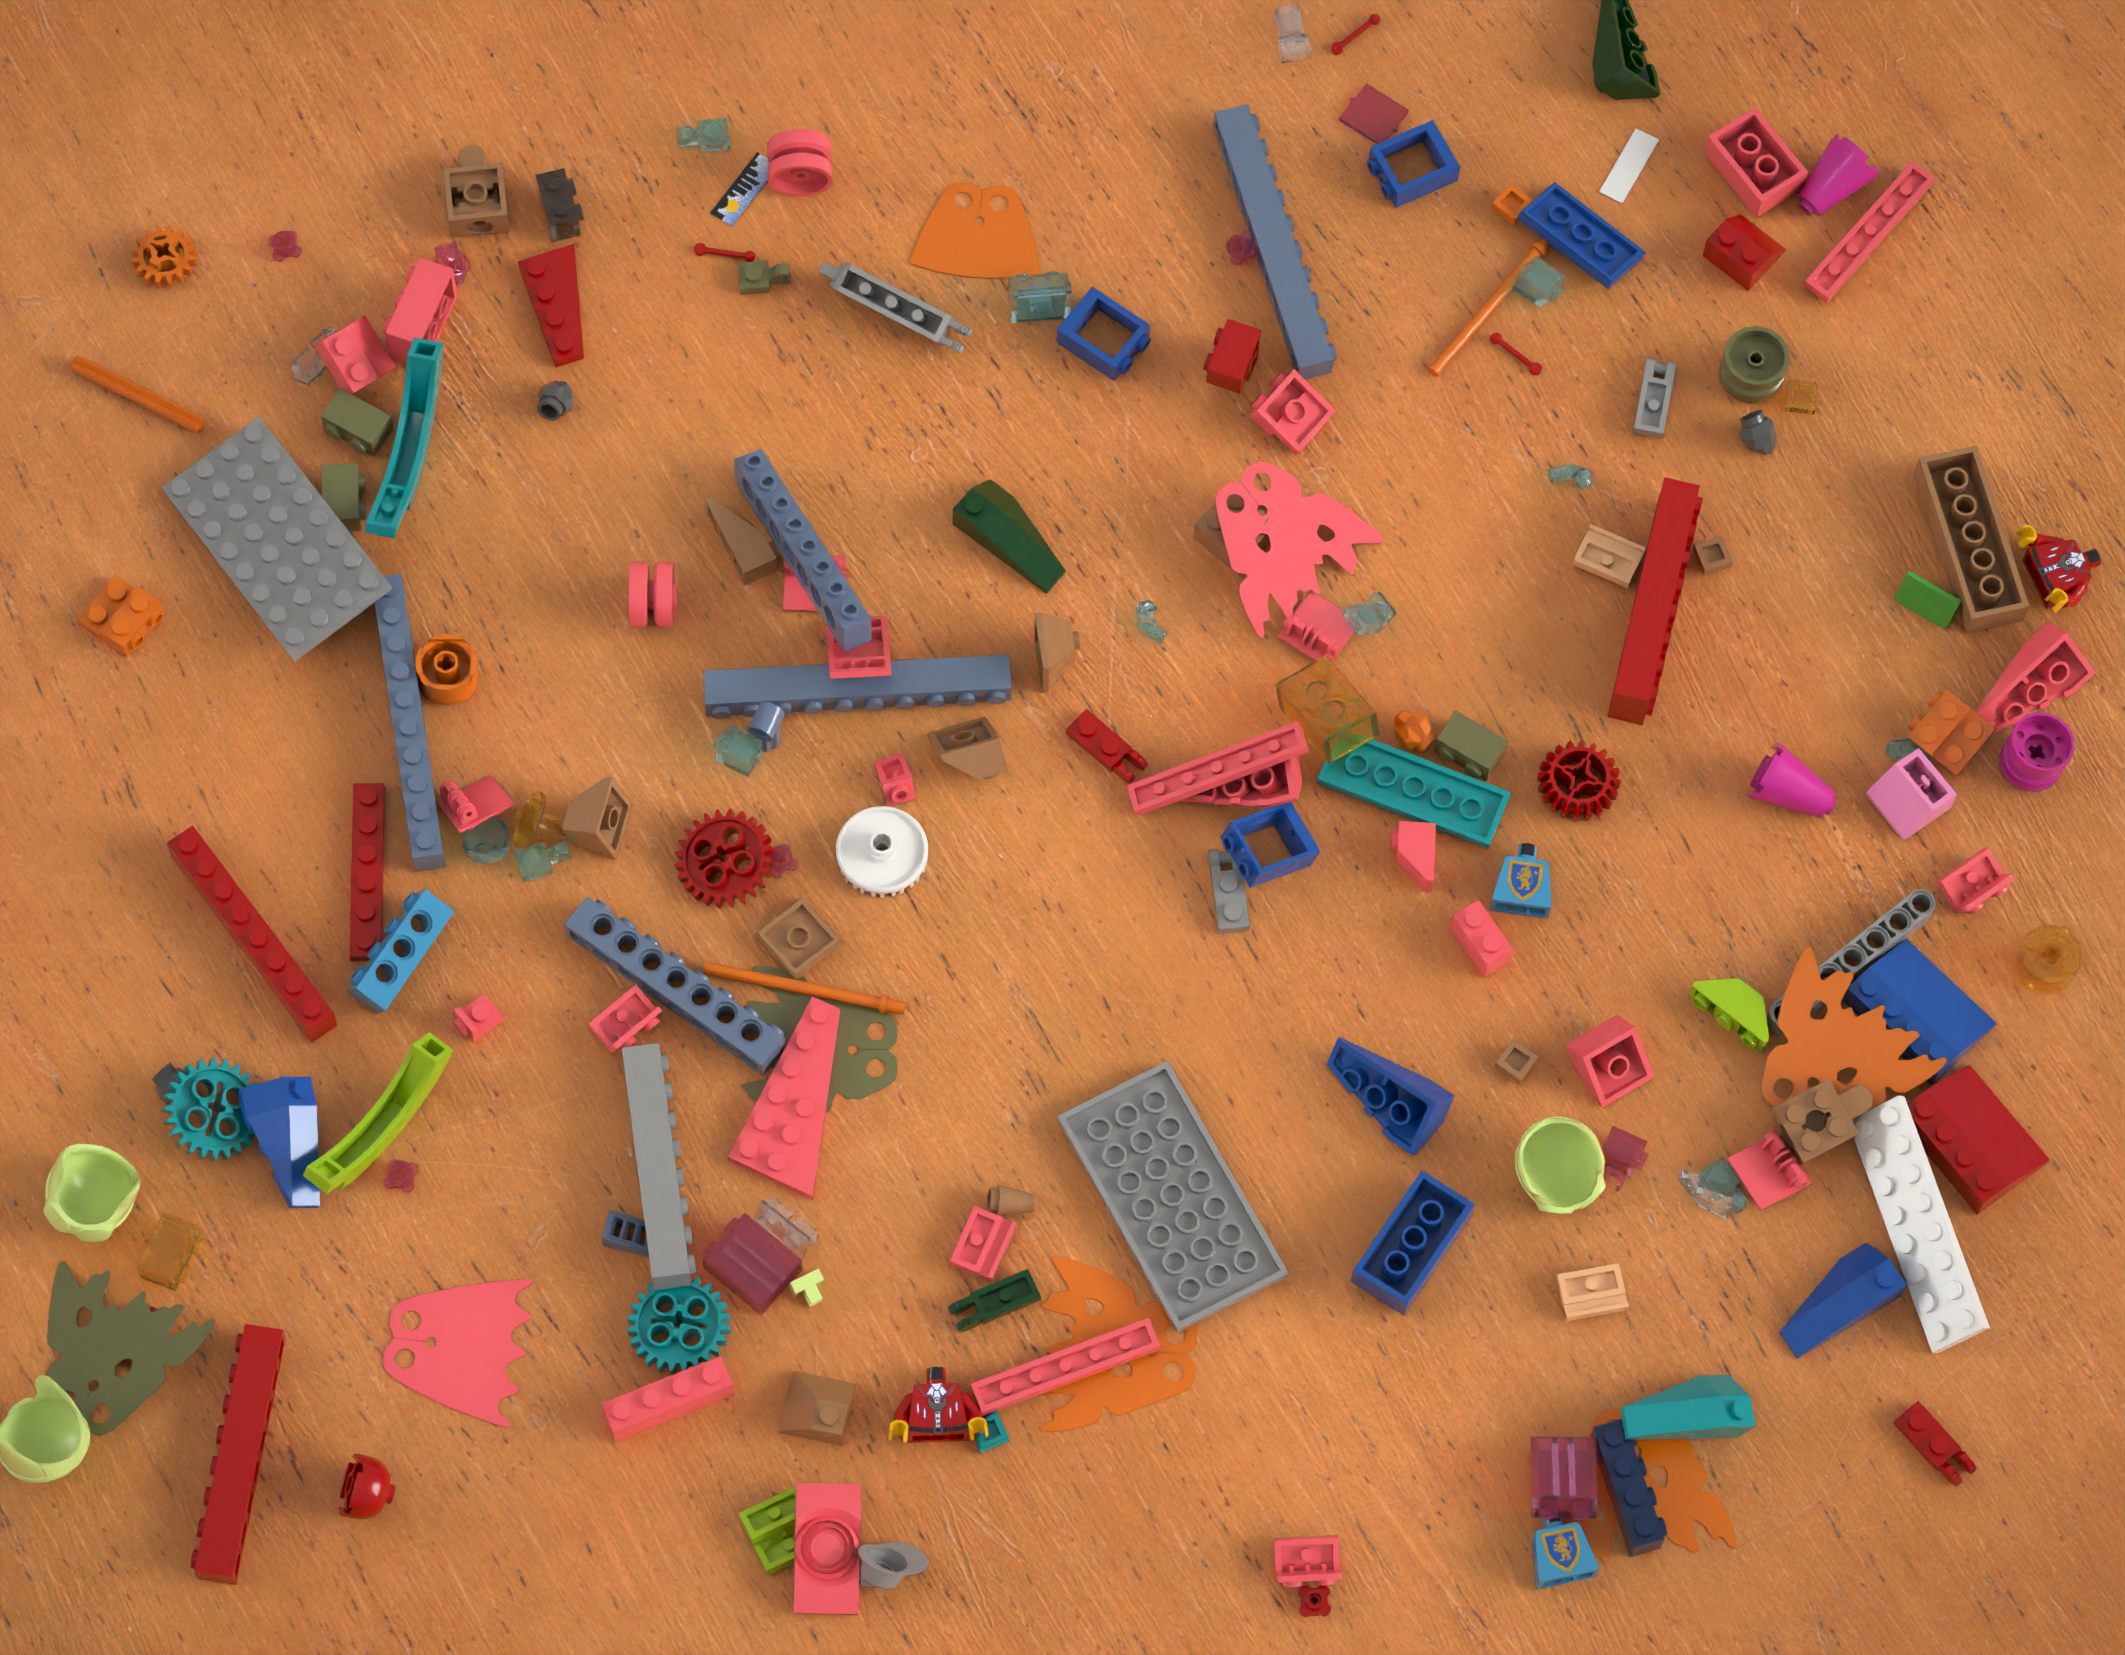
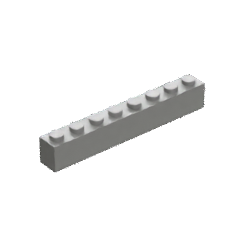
(656, 1166)

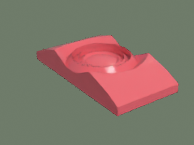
(862, 661)
(826, 1548)

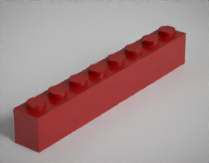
(252, 934)
(239, 1454)

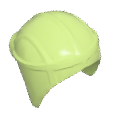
(1560, 1165)
(90, 1191)
(43, 1435)

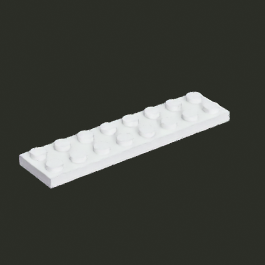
(1919, 1225)

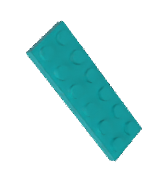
(1418, 790)

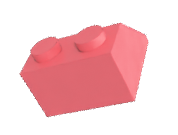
(355, 355)
(1610, 1060)

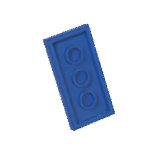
(1581, 235)

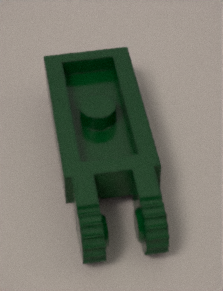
(997, 1300)

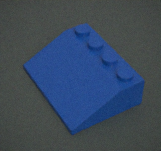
(1923, 1001)

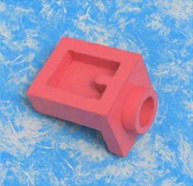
(895, 779)
(477, 1018)

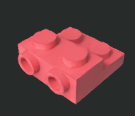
(1291, 410)

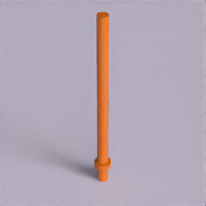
(1536, 249)
(882, 1003)

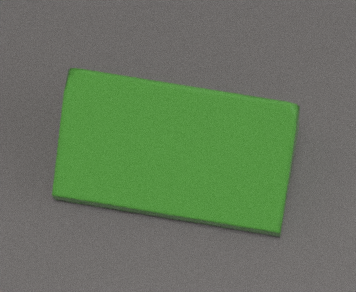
(1927, 600)

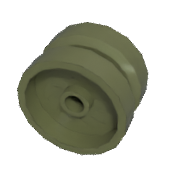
(1754, 364)

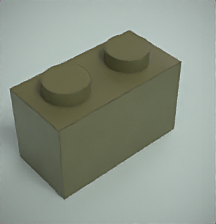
(356, 423)
(342, 492)
(1470, 746)

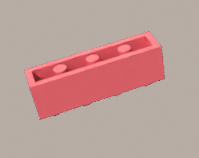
(667, 1399)

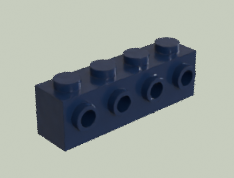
(1628, 1489)

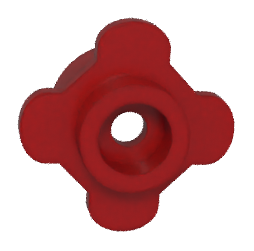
(1307, 1607)

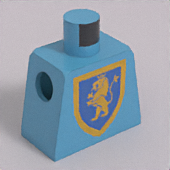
(1523, 885)
(1561, 1554)

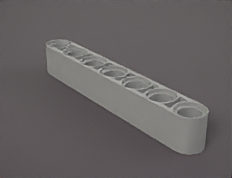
(1863, 953)

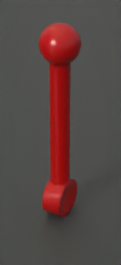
(1337, 47)
(701, 249)
(1535, 368)

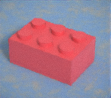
(1755, 162)
(420, 308)

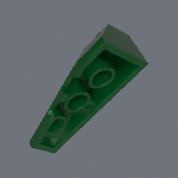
(1619, 56)
(1004, 529)

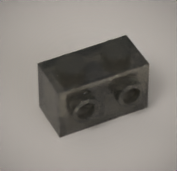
(558, 204)

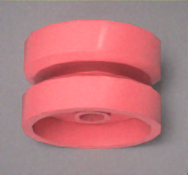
(799, 162)
(652, 594)

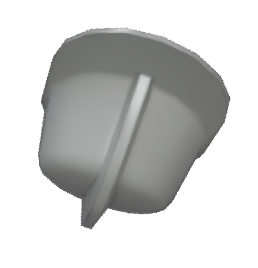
(889, 1563)

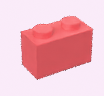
(1481, 938)

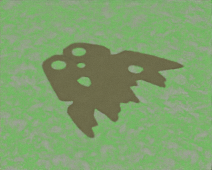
(848, 1070)
(111, 1337)

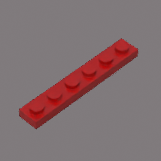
(367, 868)

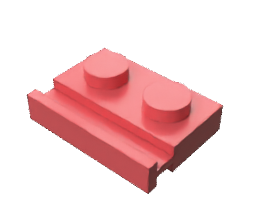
(983, 1243)

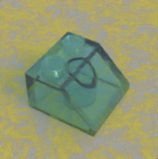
(1039, 297)

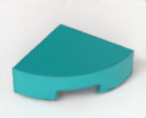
(996, 1432)

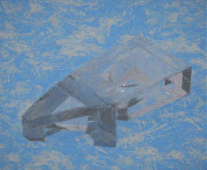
(1709, 1201)

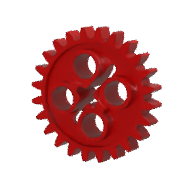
(734, 882)

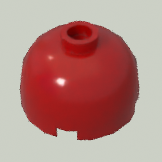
(365, 1488)

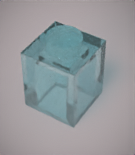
(1539, 282)
(738, 750)

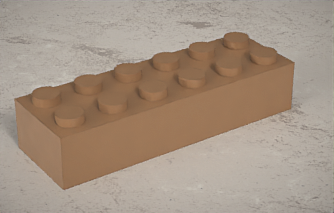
(1971, 539)

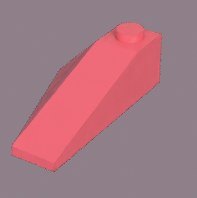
(2040, 672)
(1260, 789)

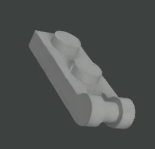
(1654, 399)
(1228, 894)

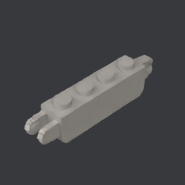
(894, 304)

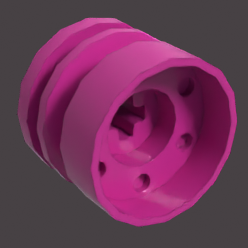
(2044, 739)

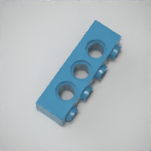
(433, 917)

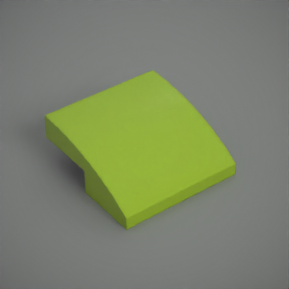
(771, 1530)

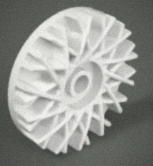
(882, 870)

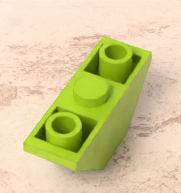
(1734, 1008)

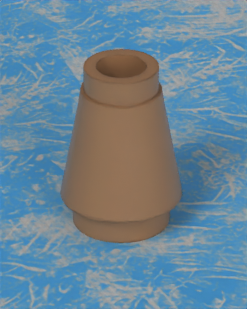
(1007, 1201)

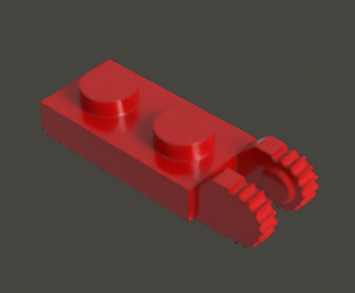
(1105, 745)
(1933, 1442)

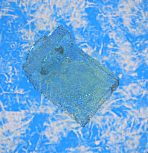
(1370, 616)

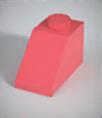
(1416, 851)

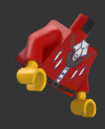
(2057, 567)
(937, 1412)

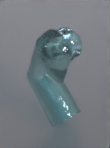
(1571, 471)
(1146, 621)
(1903, 747)

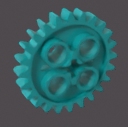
(186, 1101)
(673, 1351)

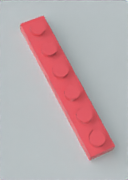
(1869, 232)
(1217, 768)
(1065, 1366)

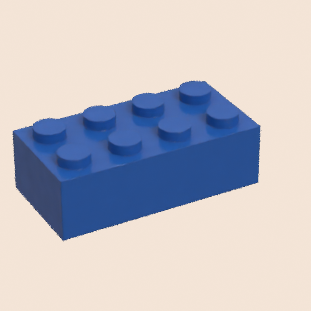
(1412, 1242)

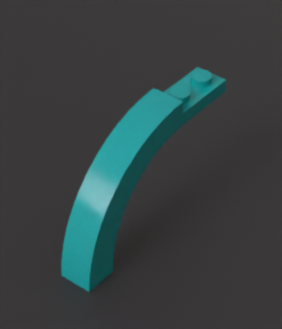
(411, 438)

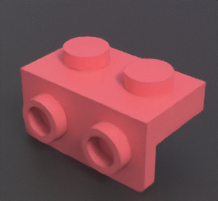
(1974, 882)
(624, 1019)
(1307, 1560)

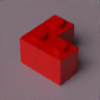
(1233, 356)

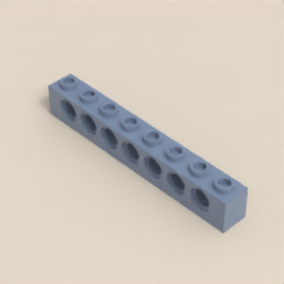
(803, 550)
(756, 1054)

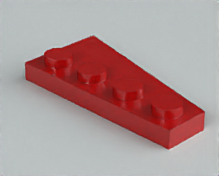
(555, 299)

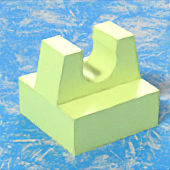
(807, 1286)

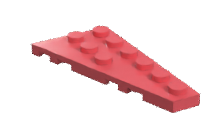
(789, 1116)

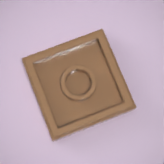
(798, 938)

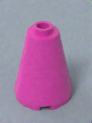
(1835, 176)
(1791, 784)

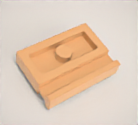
(1609, 556)
(1592, 1292)

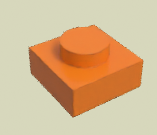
(1511, 203)

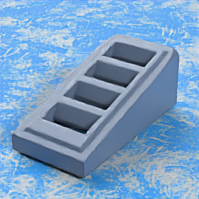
(620, 1243)

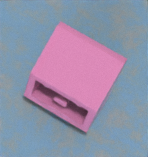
(1911, 794)

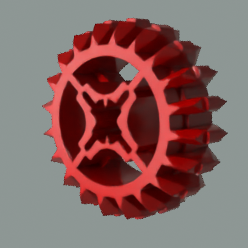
(1586, 757)

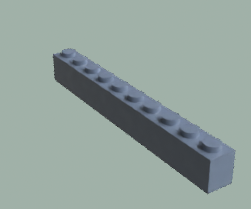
(1272, 236)
(811, 689)
(409, 728)

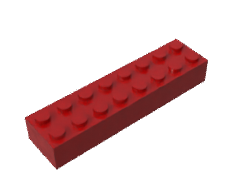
(1656, 602)

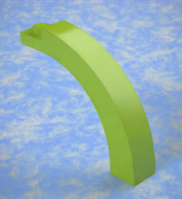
(385, 1119)

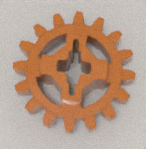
(164, 256)

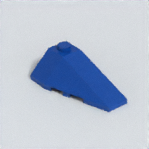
(1398, 1098)
(286, 1127)
(1847, 1294)

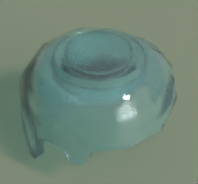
(487, 841)

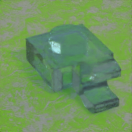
(710, 135)
(536, 860)
(1725, 1181)

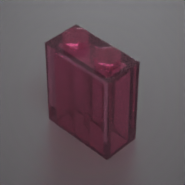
(751, 1263)
(1563, 1477)

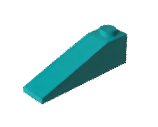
(1691, 1410)

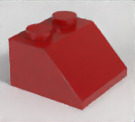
(1742, 250)

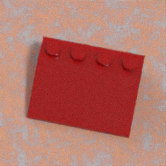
(1974, 1138)

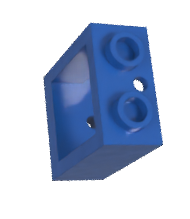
(1447, 165)
(1111, 367)
(1291, 830)

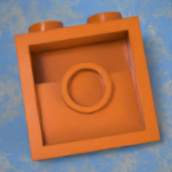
(122, 615)
(1950, 731)

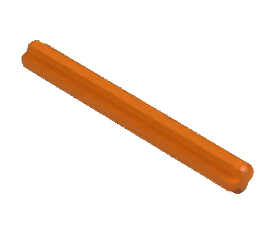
(137, 394)

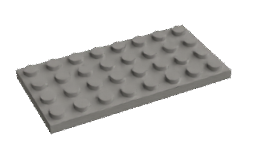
(277, 538)
(1172, 1196)

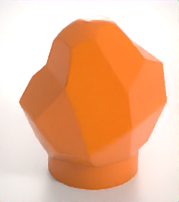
(1414, 730)

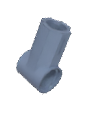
(767, 725)

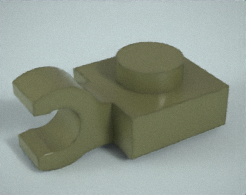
(757, 276)

